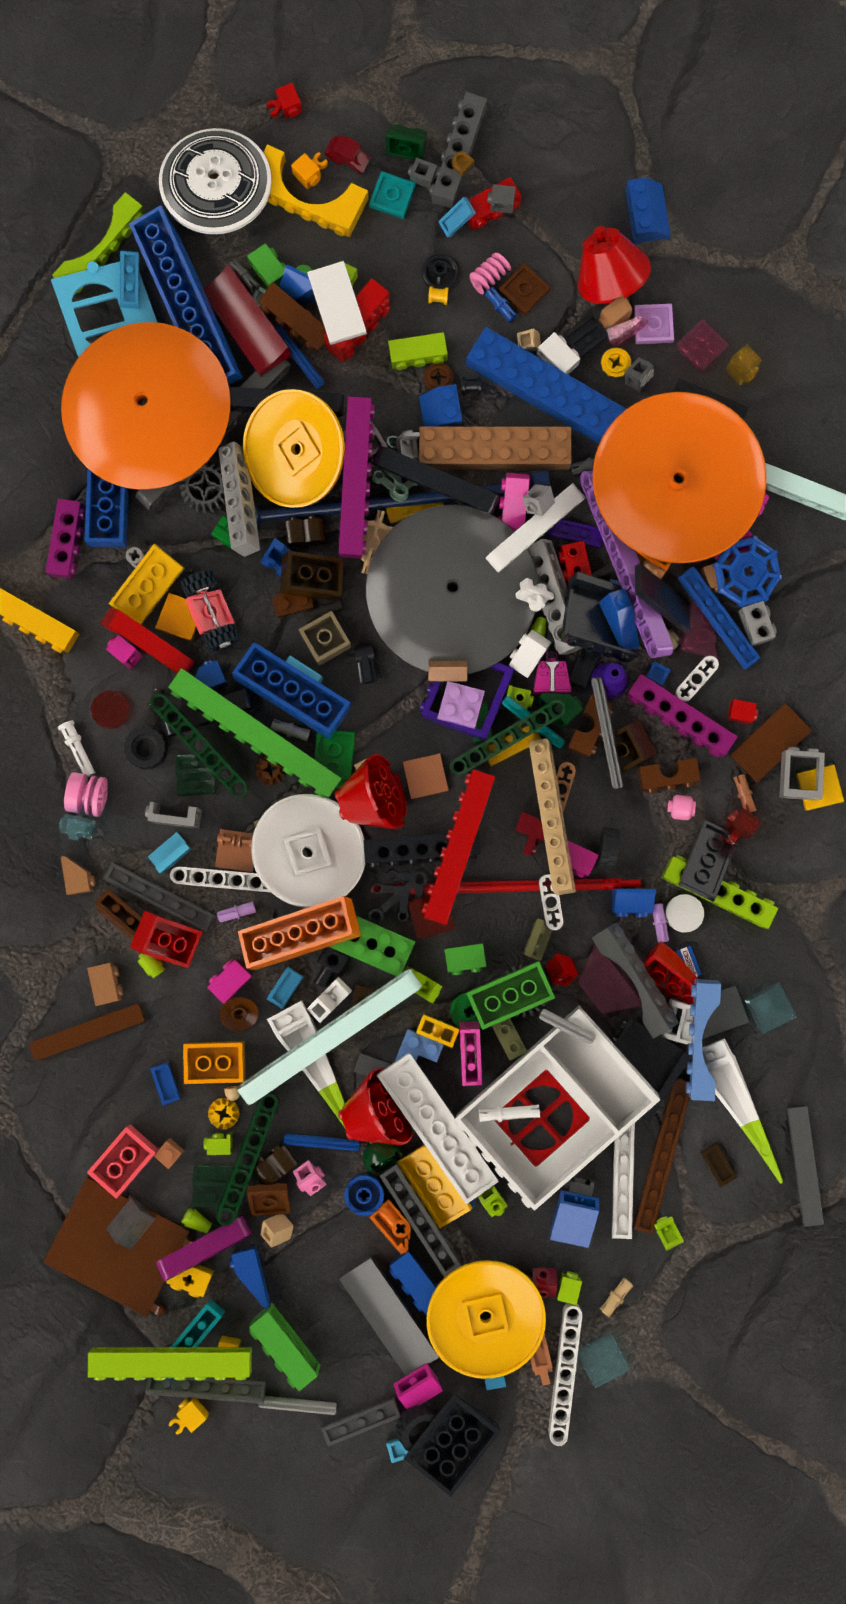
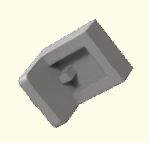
(407, 444)

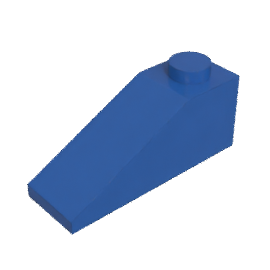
(621, 619)
(250, 1272)

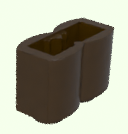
(305, 531)
(275, 1165)

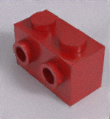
(574, 559)

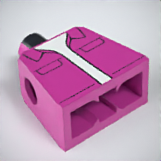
(552, 676)

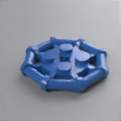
(758, 568)

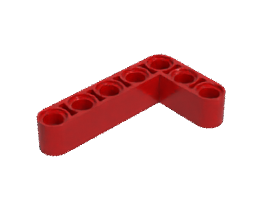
(146, 640)

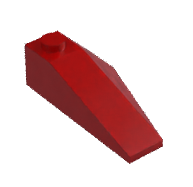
(670, 972)

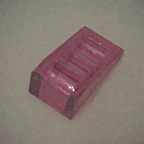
(625, 330)

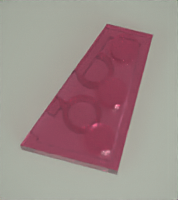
(701, 637)

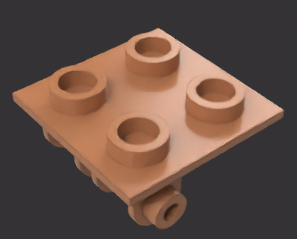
(234, 851)

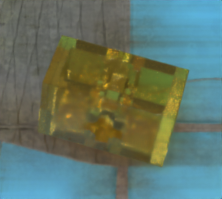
(744, 365)

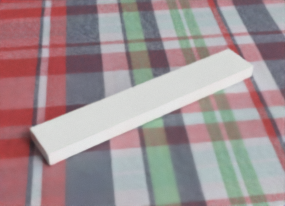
(623, 1184)

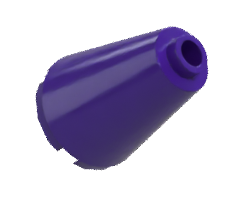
(614, 678)

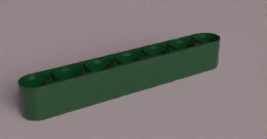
(193, 738)
(500, 740)
(246, 1168)

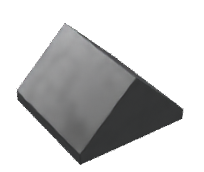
(130, 1223)

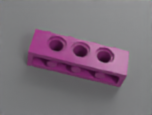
(65, 510)

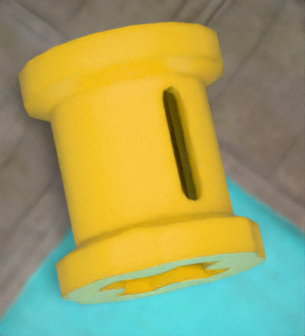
(438, 295)

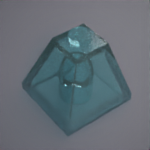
(770, 1008)

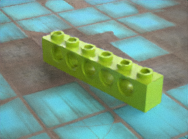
(762, 918)

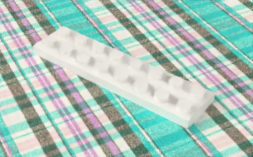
(437, 1128)

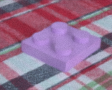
(660, 324)
(461, 705)

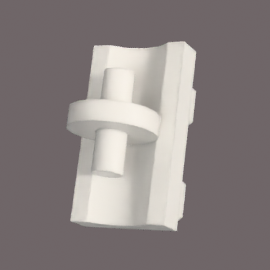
(534, 595)

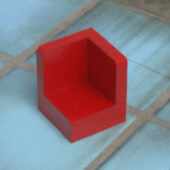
(561, 970)

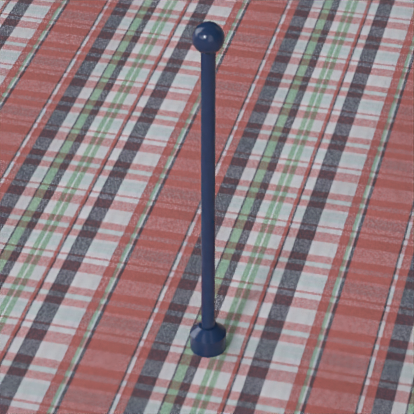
(536, 477)

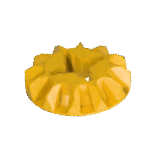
(611, 355)
(219, 1105)

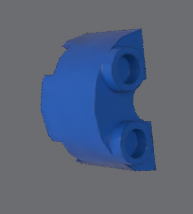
(273, 555)

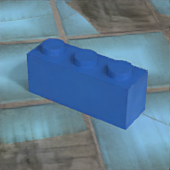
(414, 1279)

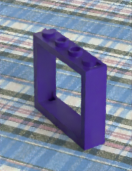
(475, 733)

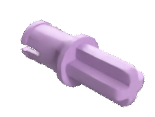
(236, 912)
(660, 923)

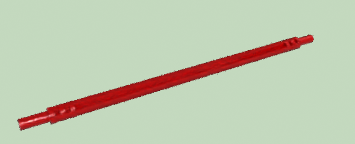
(530, 885)

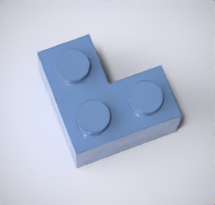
(419, 1045)

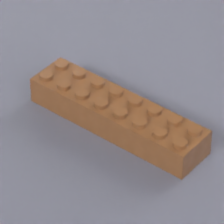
(496, 448)

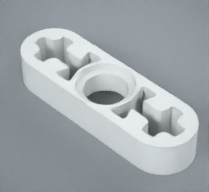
(701, 665)
(558, 906)

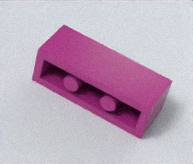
(512, 503)
(470, 1053)

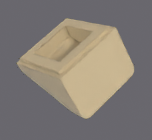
(529, 340)

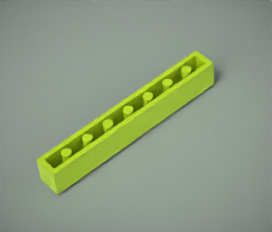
(169, 1362)

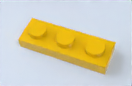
(514, 749)

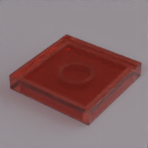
(423, 926)

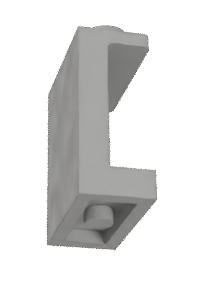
(192, 821)

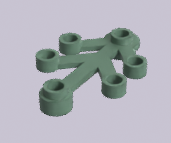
(398, 491)

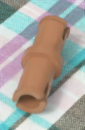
(744, 793)

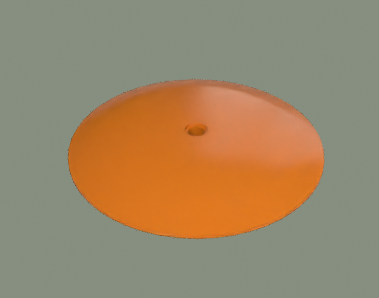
(168, 434)
(686, 439)

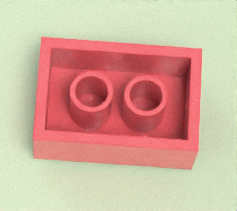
(123, 1161)

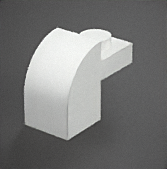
(329, 1000)

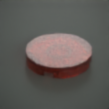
(110, 709)

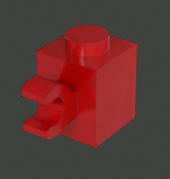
(286, 101)

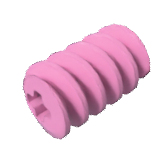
(488, 271)

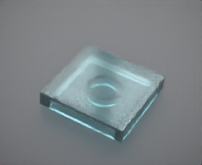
(603, 1360)

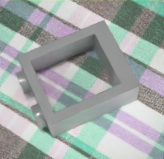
(788, 793)

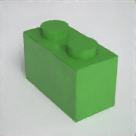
(266, 265)
(465, 958)

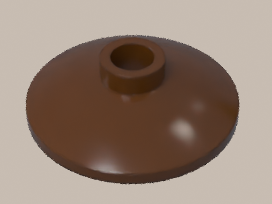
(239, 1020)

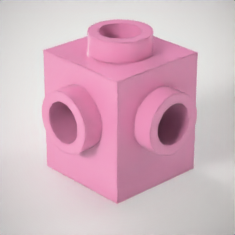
(309, 1178)

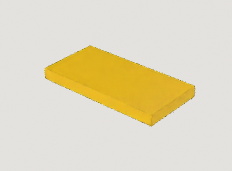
(147, 584)
(433, 1186)

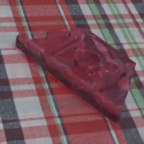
(606, 985)

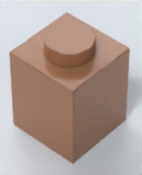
(169, 1153)

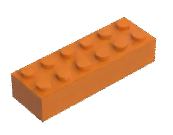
(299, 933)

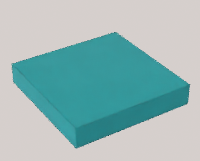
(392, 195)

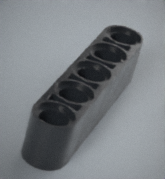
(240, 698)

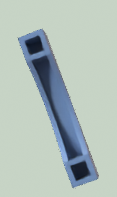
(706, 1000)

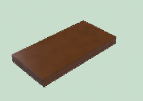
(765, 746)

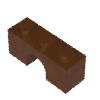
(584, 742)
(686, 774)

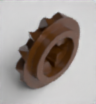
(431, 372)
(265, 777)

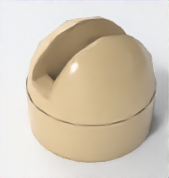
(231, 1093)

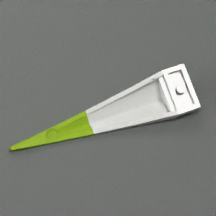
(292, 1028)
(736, 1098)

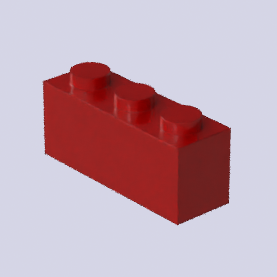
(482, 208)

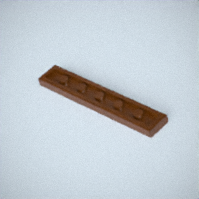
(87, 1032)

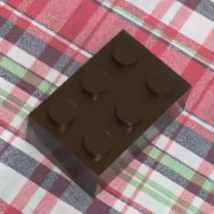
(311, 575)

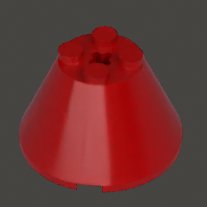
(611, 266)
(373, 795)
(374, 1115)

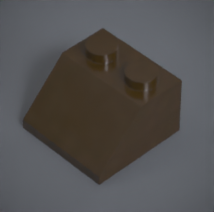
(632, 745)

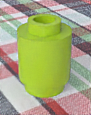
(151, 965)

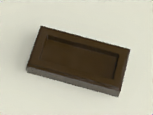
(718, 1164)

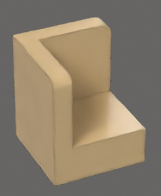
(276, 1230)

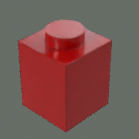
(742, 712)

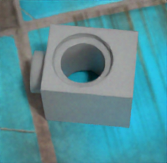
(538, 499)

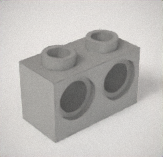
(752, 624)

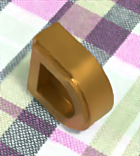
(462, 162)

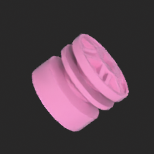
(86, 794)

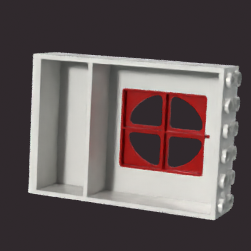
(592, 1077)

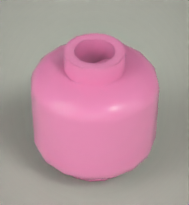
(682, 807)

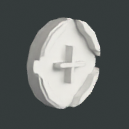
(684, 913)

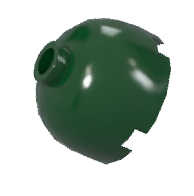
(380, 1156)

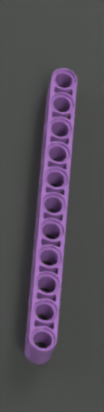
(624, 561)

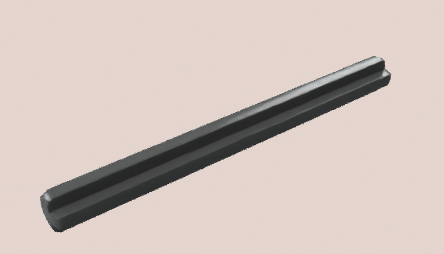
(607, 732)

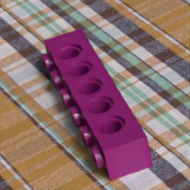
(724, 737)

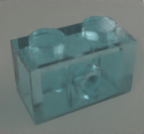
(77, 827)

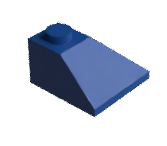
(297, 286)

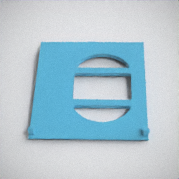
(106, 275)

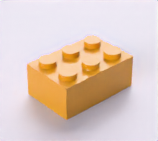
(214, 1062)

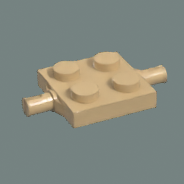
(375, 533)

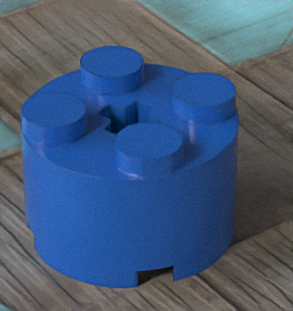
(356, 1202)

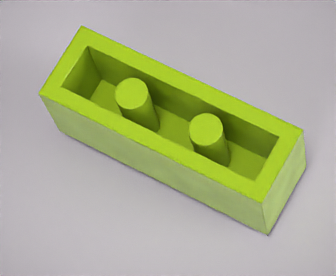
(417, 351)

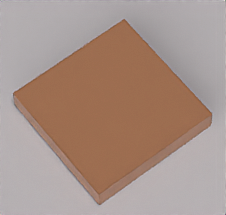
(425, 776)

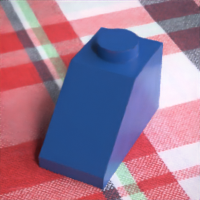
(211, 674)

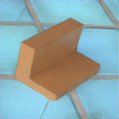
(447, 670)

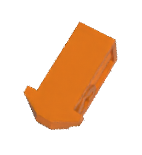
(386, 1220)

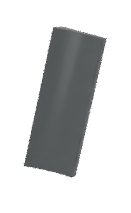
(388, 1315)

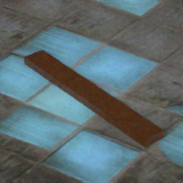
(662, 1157)

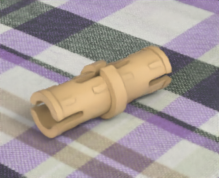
(616, 1297)

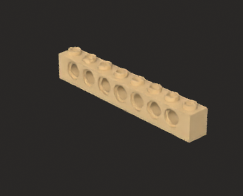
(552, 817)

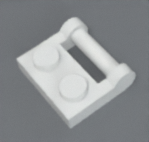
(683, 1030)

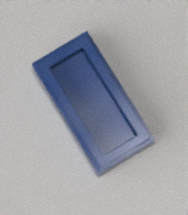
(165, 1083)

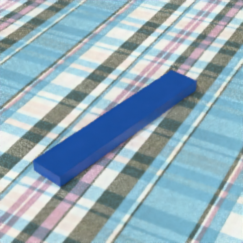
(718, 617)

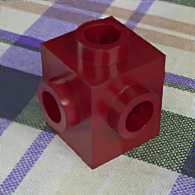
(545, 1281)

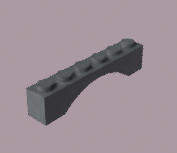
(656, 1012)

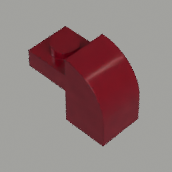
(348, 151)
(531, 827)

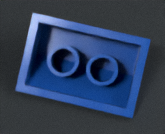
(647, 210)

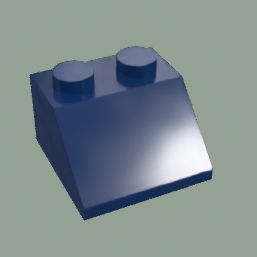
(441, 407)
(633, 901)

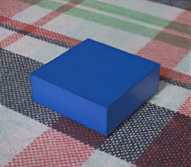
(658, 673)

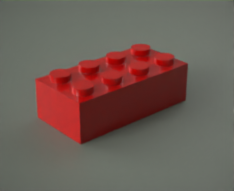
(373, 305)

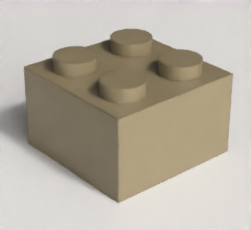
(325, 638)

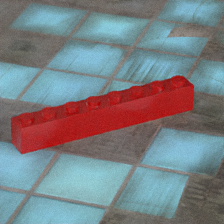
(459, 847)

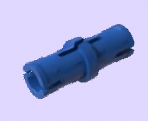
(500, 304)

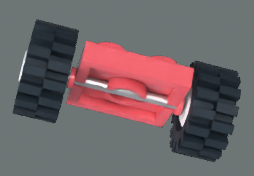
(210, 611)

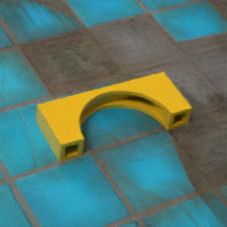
(338, 215)

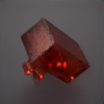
(741, 824)

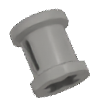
(133, 552)

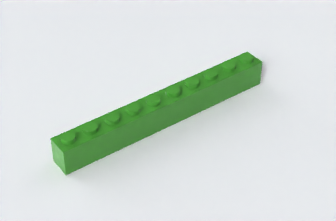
(255, 733)

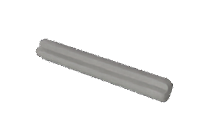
(299, 1405)

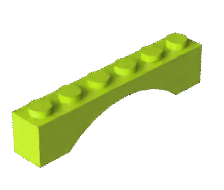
(124, 212)

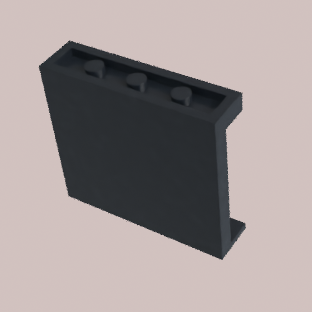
(584, 620)
(654, 1058)

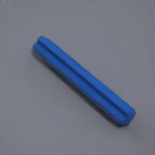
(300, 358)
(322, 1142)

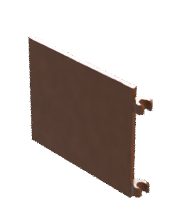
(94, 1259)

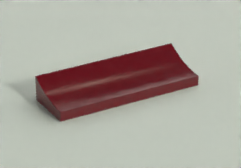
(246, 322)

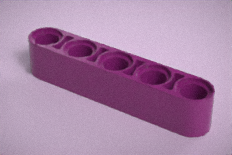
(203, 1249)

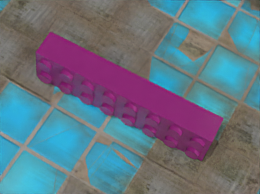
(355, 472)

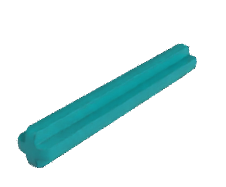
(521, 712)

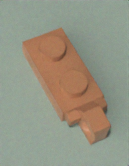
(541, 1362)

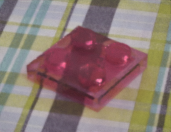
(702, 345)

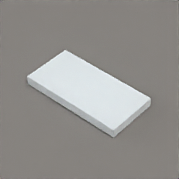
(336, 303)

